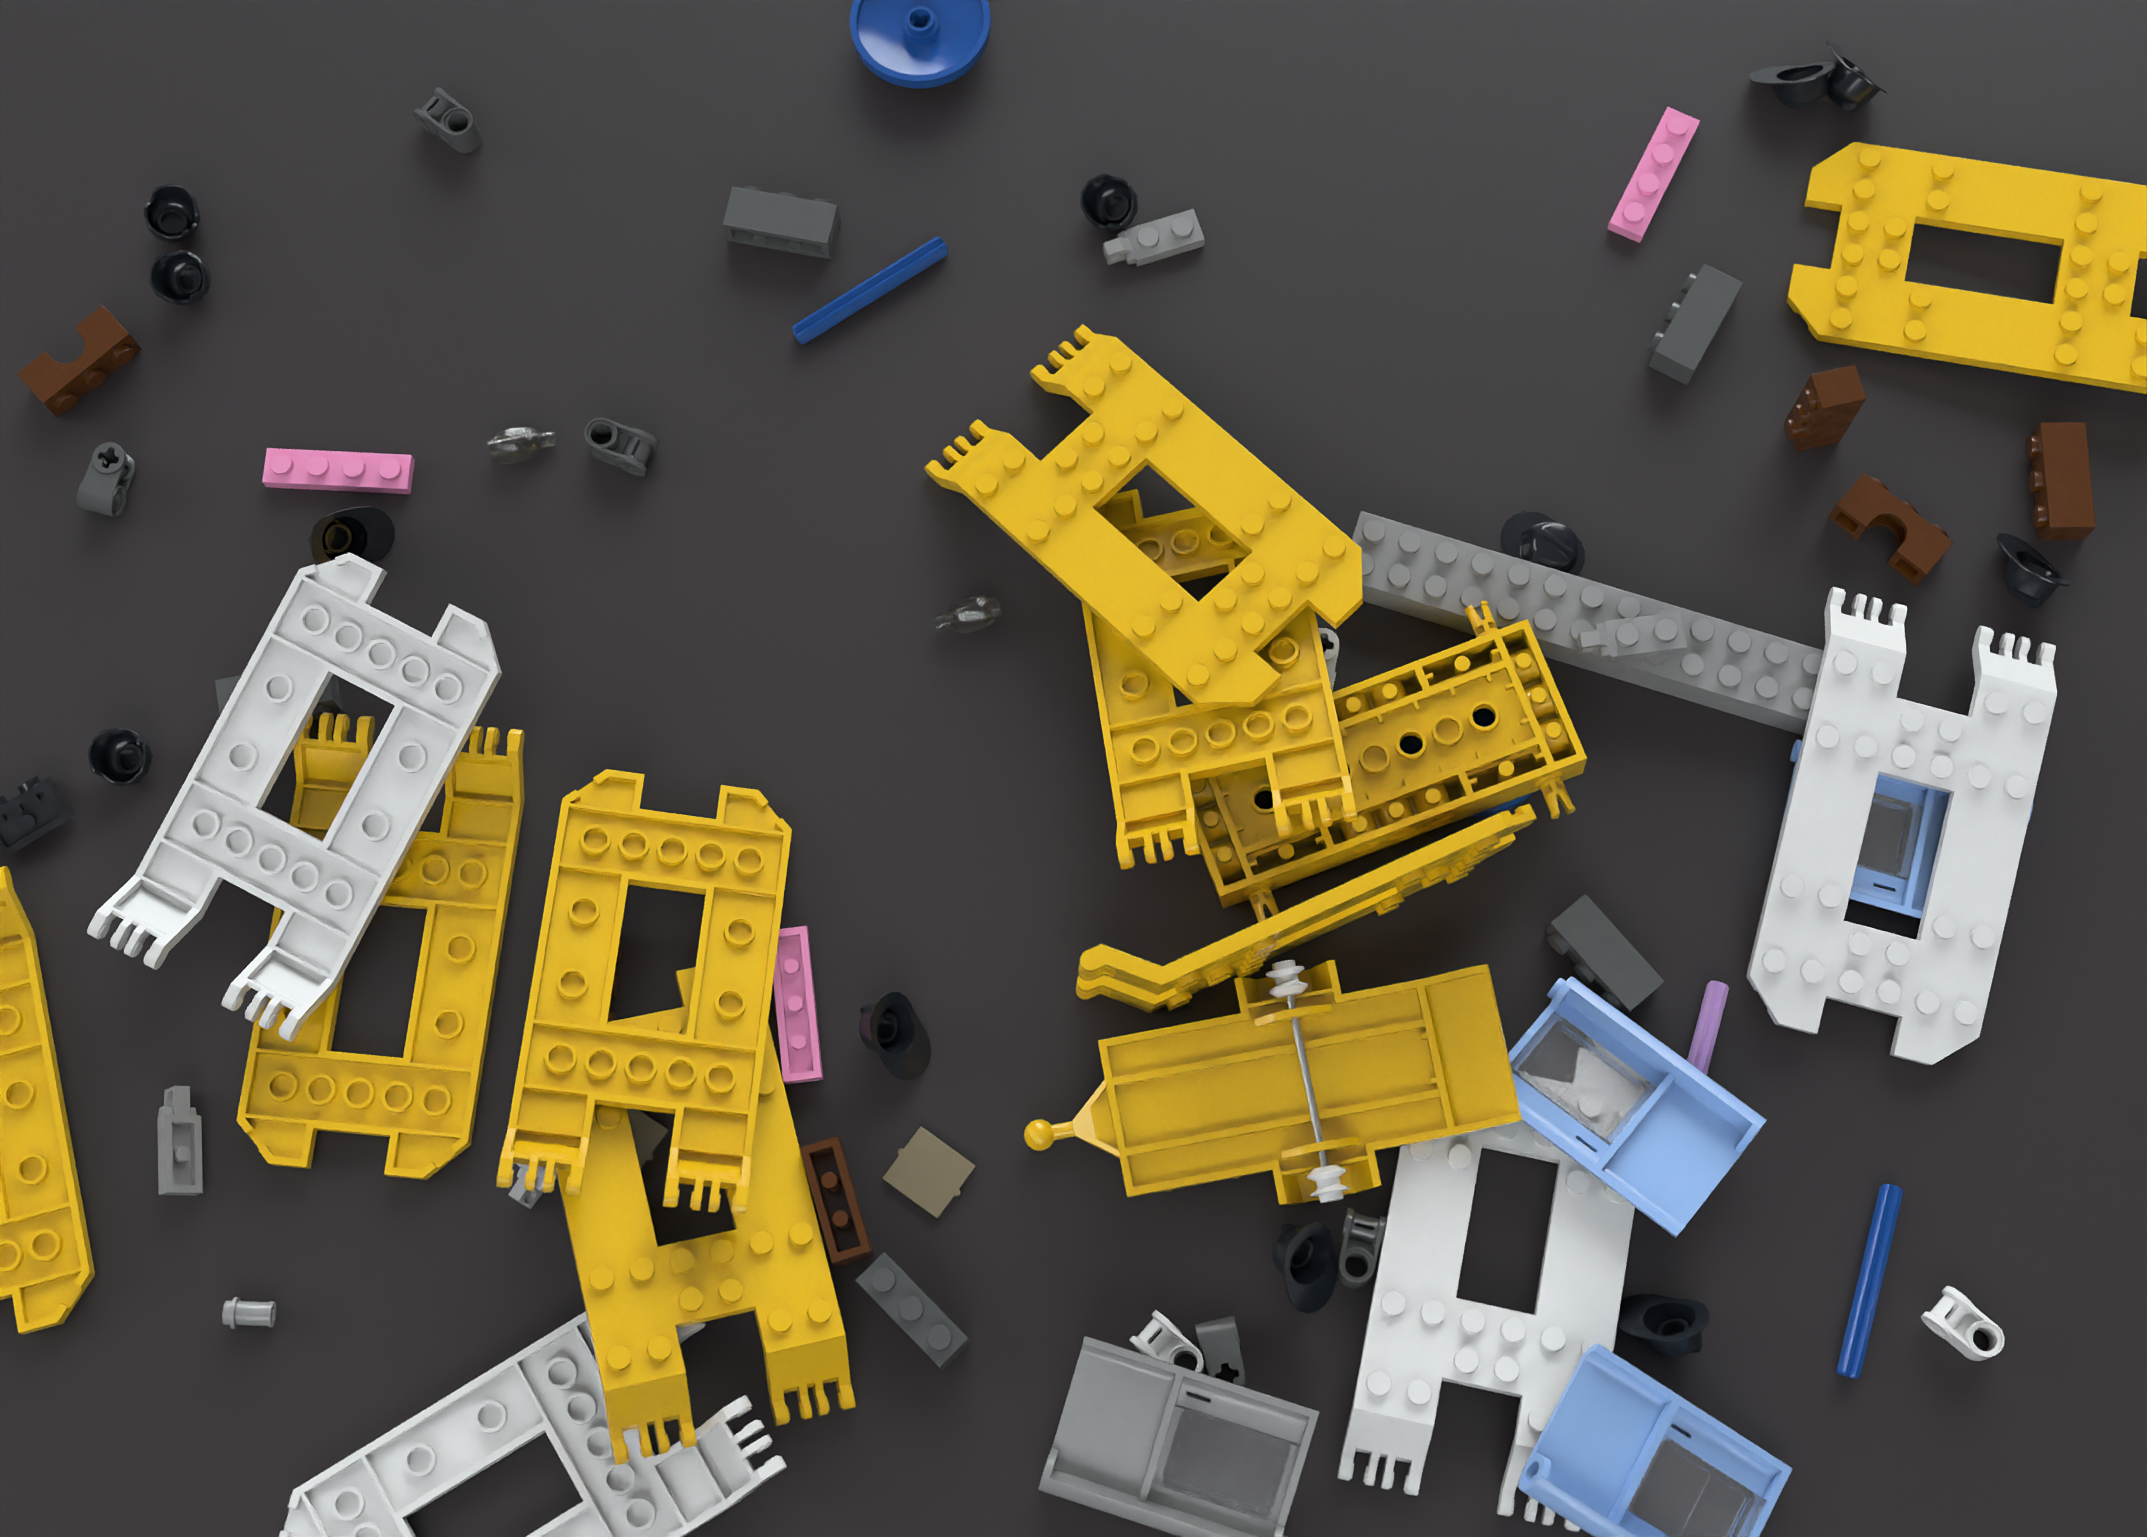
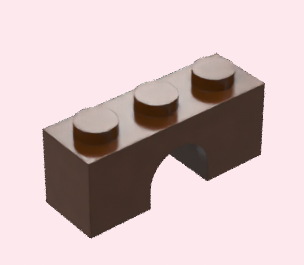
(63, 384)
(1872, 505)

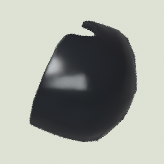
(1109, 202)
(172, 213)
(179, 277)
(120, 756)

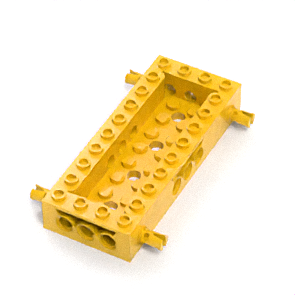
(1400, 793)

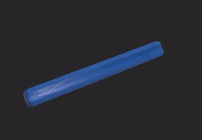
(869, 290)
(1869, 1281)

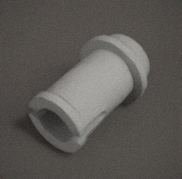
(248, 1313)

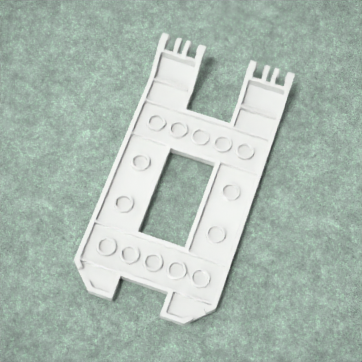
(1989, 769)
(218, 817)
(1429, 1336)
(537, 1391)

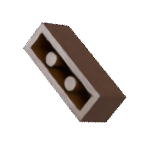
(1825, 408)
(2061, 481)
(837, 1202)

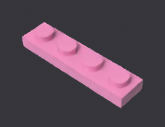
(1653, 174)
(338, 471)
(796, 1008)

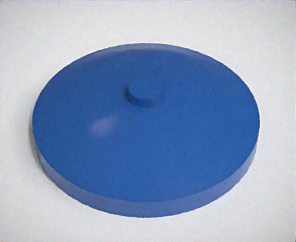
(920, 39)

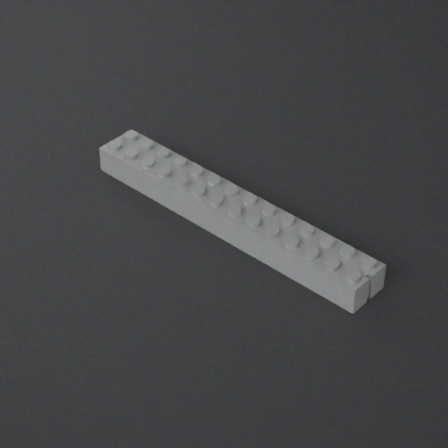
(1723, 661)

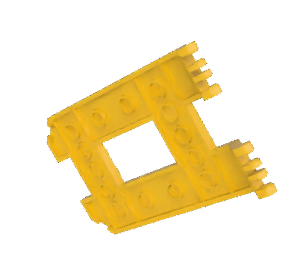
(1869, 304)
(1141, 421)
(1163, 747)
(465, 886)
(1382, 890)
(701, 1076)
(42, 1214)
(646, 1291)

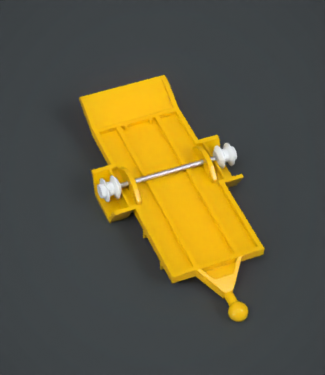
(1299, 1092)

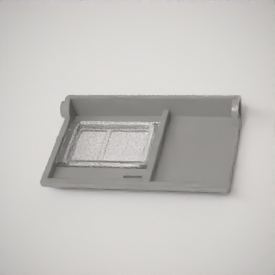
(1174, 1459)

